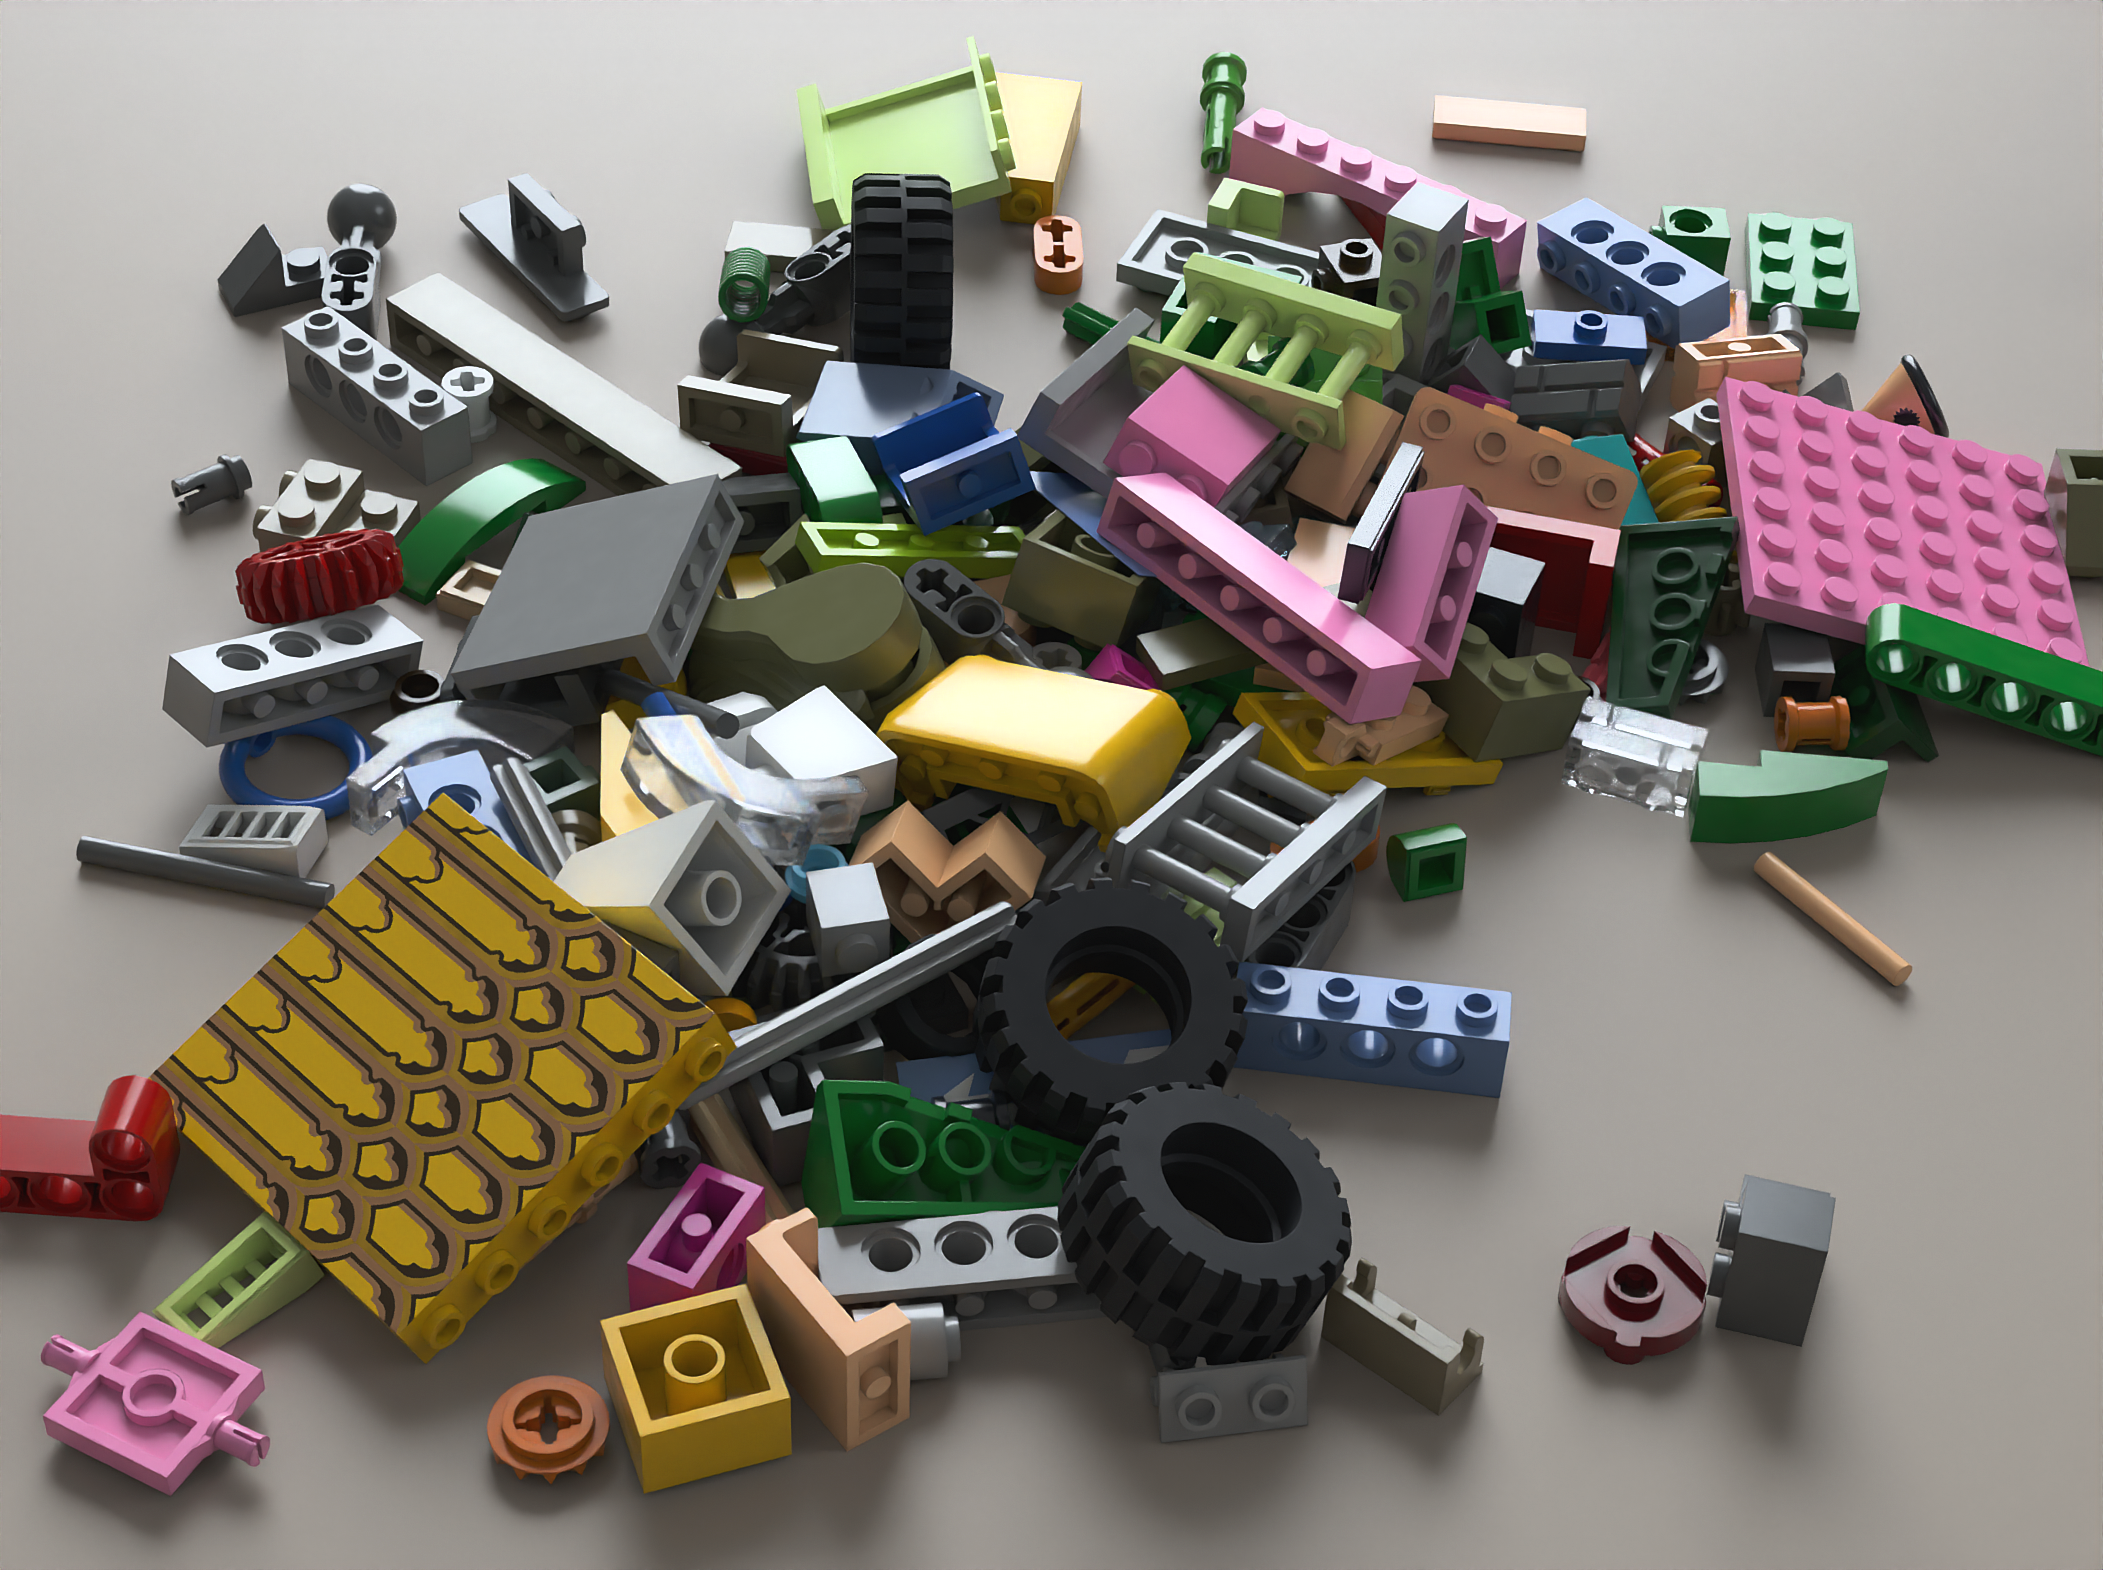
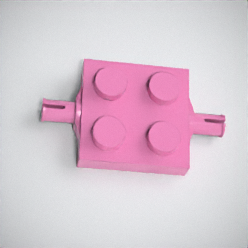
(154, 1402)

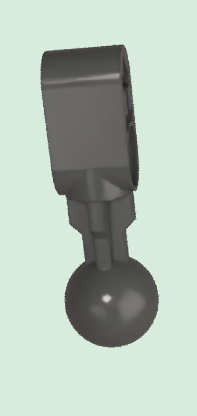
(361, 222)
(812, 295)
(966, 618)

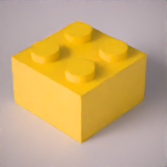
(696, 1388)

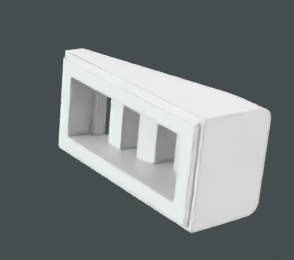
(273, 837)

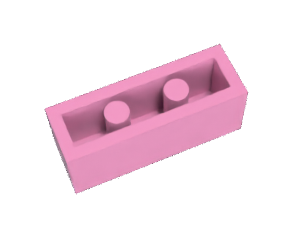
(1432, 574)

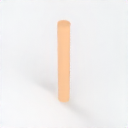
(1833, 919)

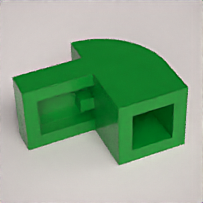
(1483, 306)

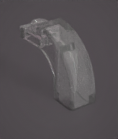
(444, 731)
(678, 765)

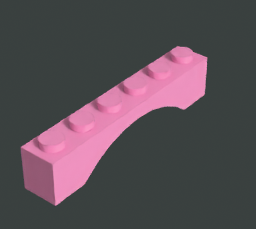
(1303, 159)

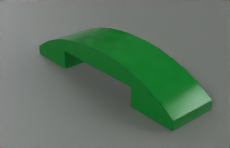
(476, 515)

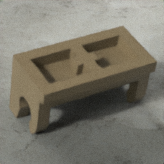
(1398, 1342)

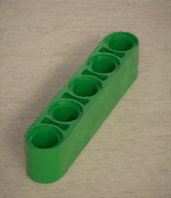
(1986, 675)

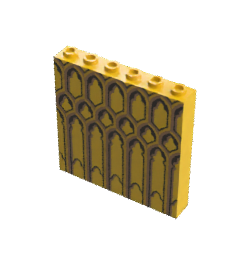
(440, 1073)

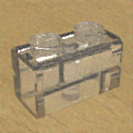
(1634, 756)

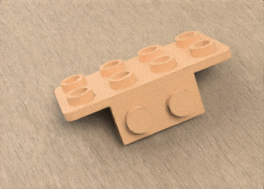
(1512, 464)

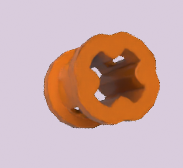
(1812, 723)

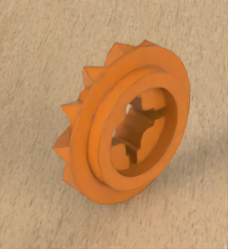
(518, 1420)

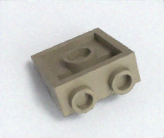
(331, 501)

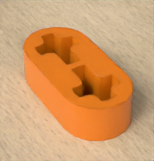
(1057, 244)

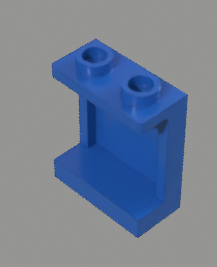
(952, 463)

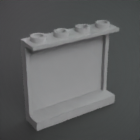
(1089, 403)
(604, 587)

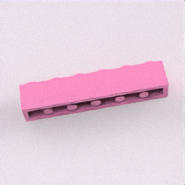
(1259, 597)

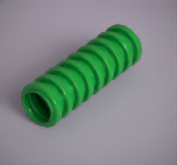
(741, 302)

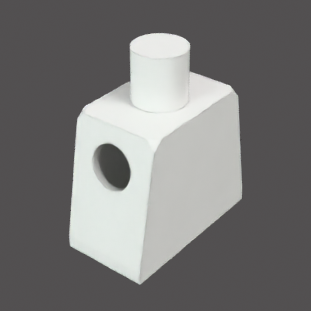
(823, 740)

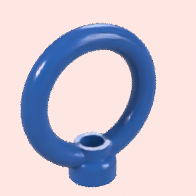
(327, 728)

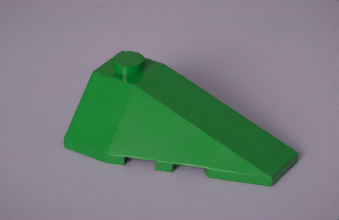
(900, 1158)

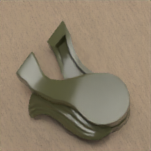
(814, 630)

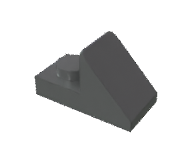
(266, 279)

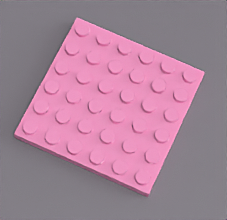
(1883, 513)

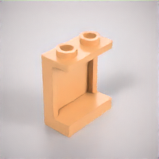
(841, 1368)

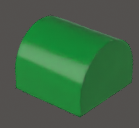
(1427, 861)

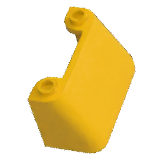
(1038, 736)

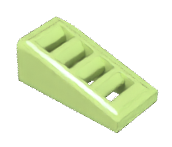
(243, 1256)

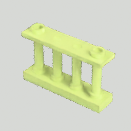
(1280, 308)

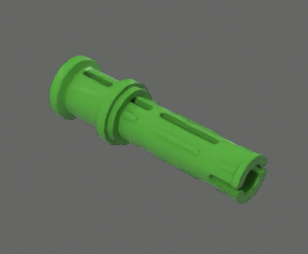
(1222, 100)

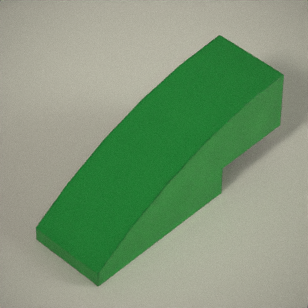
(1782, 797)

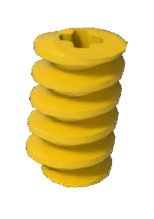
(1677, 488)

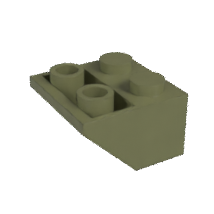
(2076, 509)

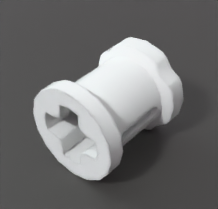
(472, 388)

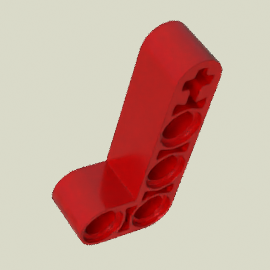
(97, 1167)

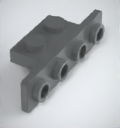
(538, 245)

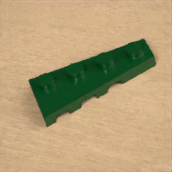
(1661, 606)

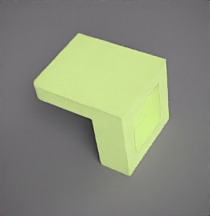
(1247, 208)

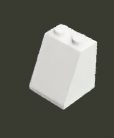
(686, 886)

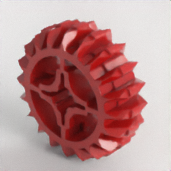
(319, 576)

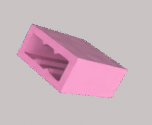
(1193, 436)

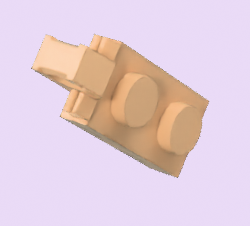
(1382, 737)

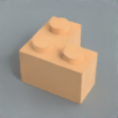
(937, 884)

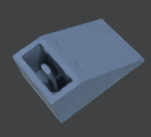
(870, 398)

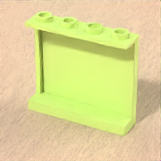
(928, 127)

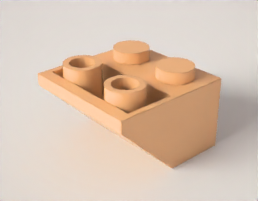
(1341, 480)

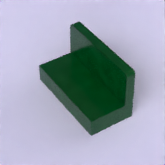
(1879, 711)

